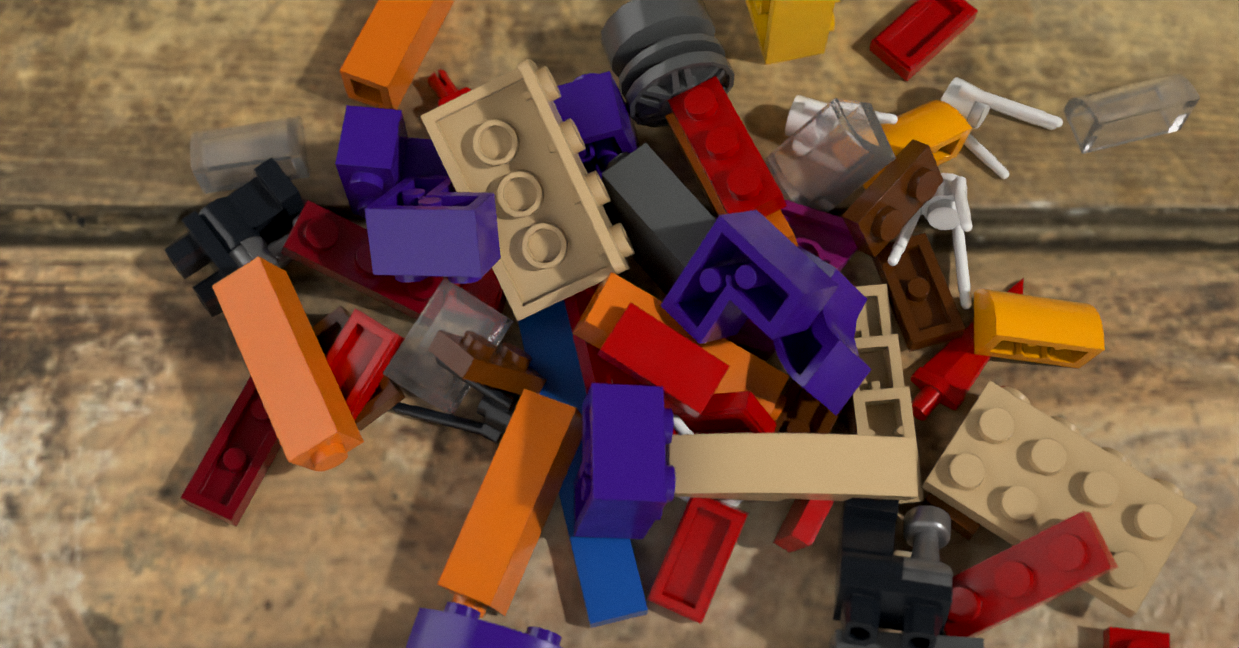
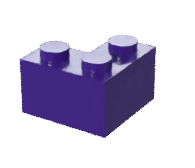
(600, 118)
(379, 154)
(432, 231)
(743, 273)
(624, 462)

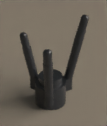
(495, 406)

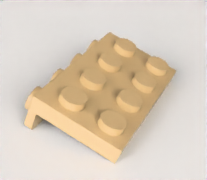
(547, 207)
(1033, 470)

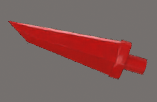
(950, 372)

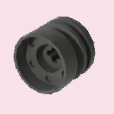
(662, 52)

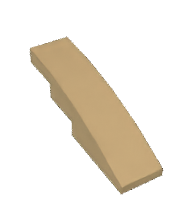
(881, 401)
(793, 466)

